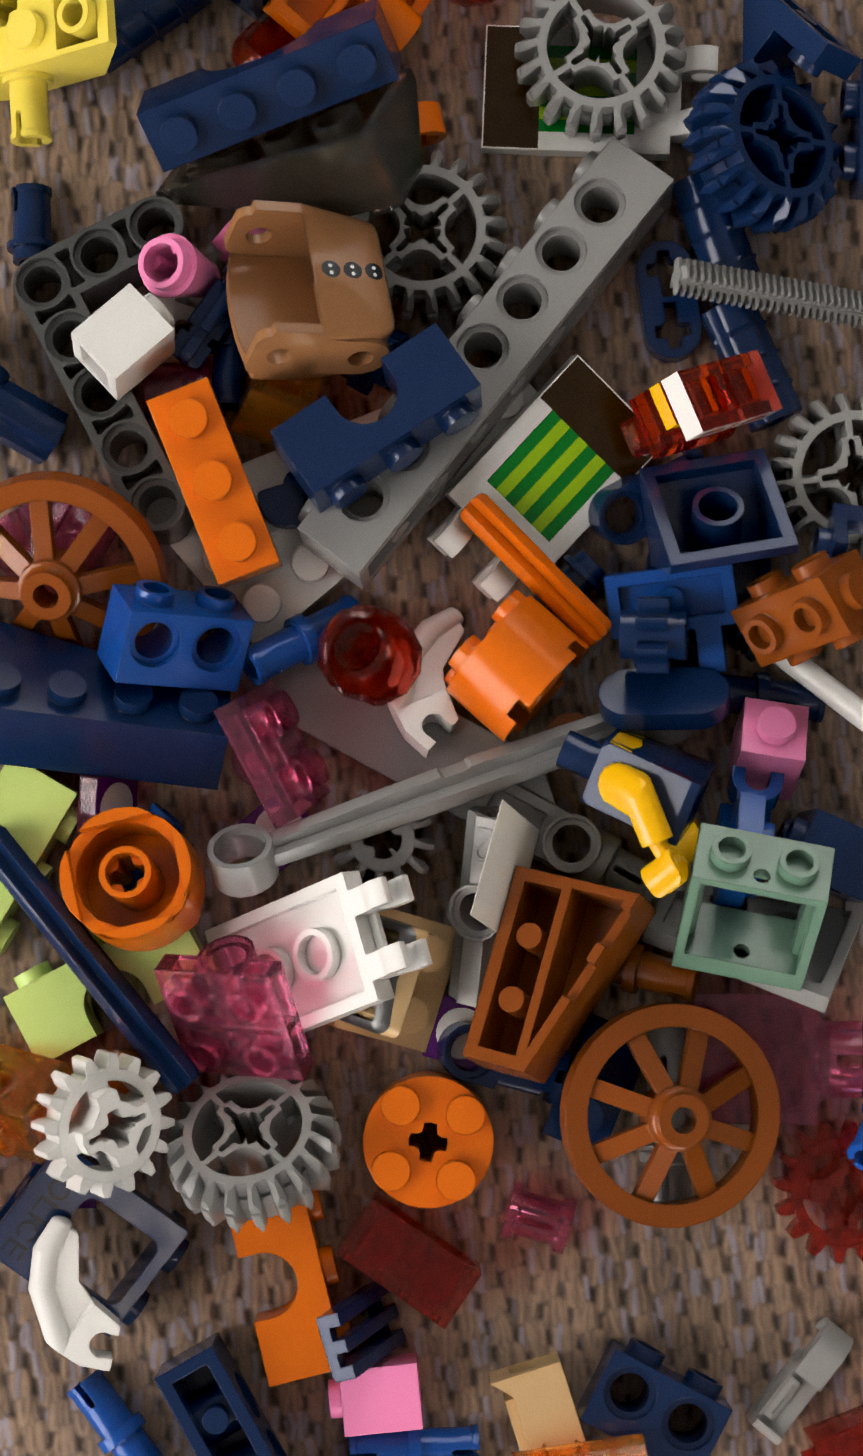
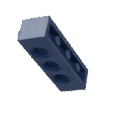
(215, 1403)

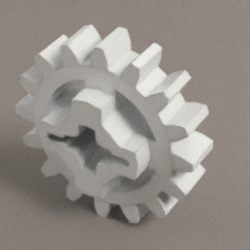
(102, 1123)

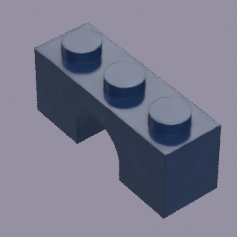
(339, 457)

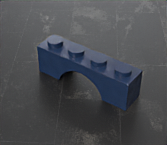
(227, 106)

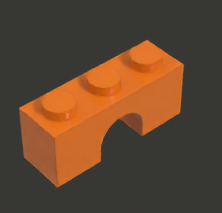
(214, 483)
(289, 1333)

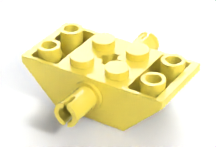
(46, 49)

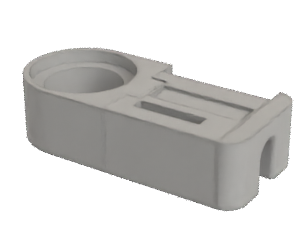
(799, 1381)

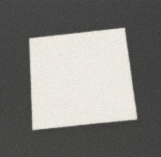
(510, 846)

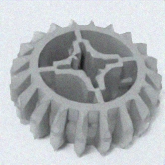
(625, 102)
(459, 276)
(846, 451)
(246, 1179)

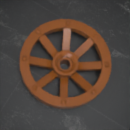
(65, 568)
(656, 1114)

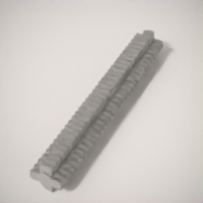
(767, 291)

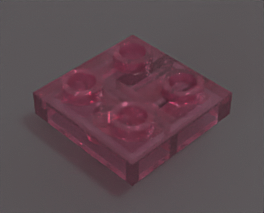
(272, 752)
(234, 1011)

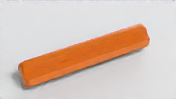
(535, 569)

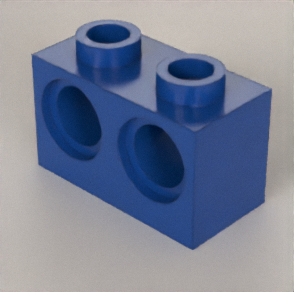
(171, 650)

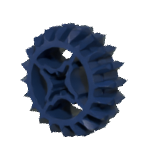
(762, 147)

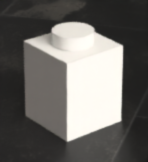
(125, 340)

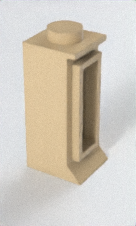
(539, 1402)

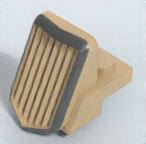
(418, 994)

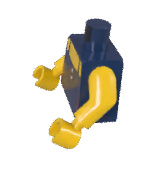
(649, 789)

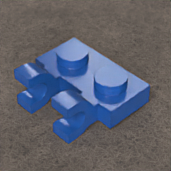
(703, 593)
(750, 813)

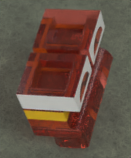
(700, 406)

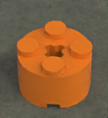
(514, 666)
(103, 861)
(452, 1167)

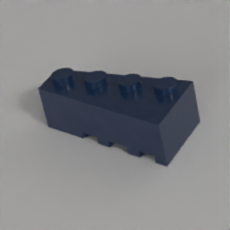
(73, 718)

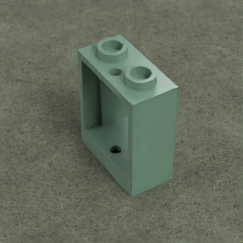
(775, 945)

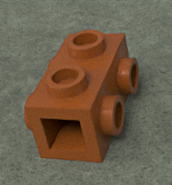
(804, 610)

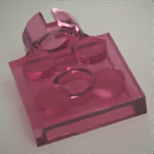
(797, 1047)

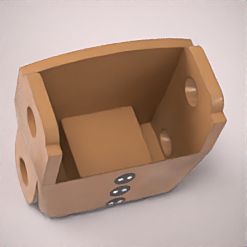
(306, 292)

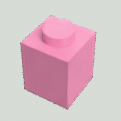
(769, 740)
(380, 1399)

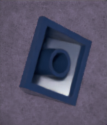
(714, 512)

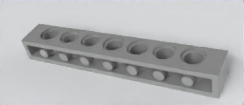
(610, 180)

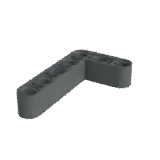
(81, 294)

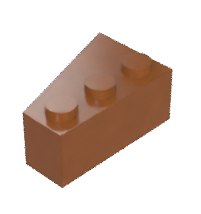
(549, 969)

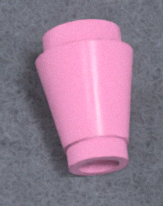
(177, 269)

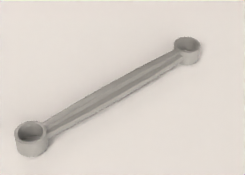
(395, 806)

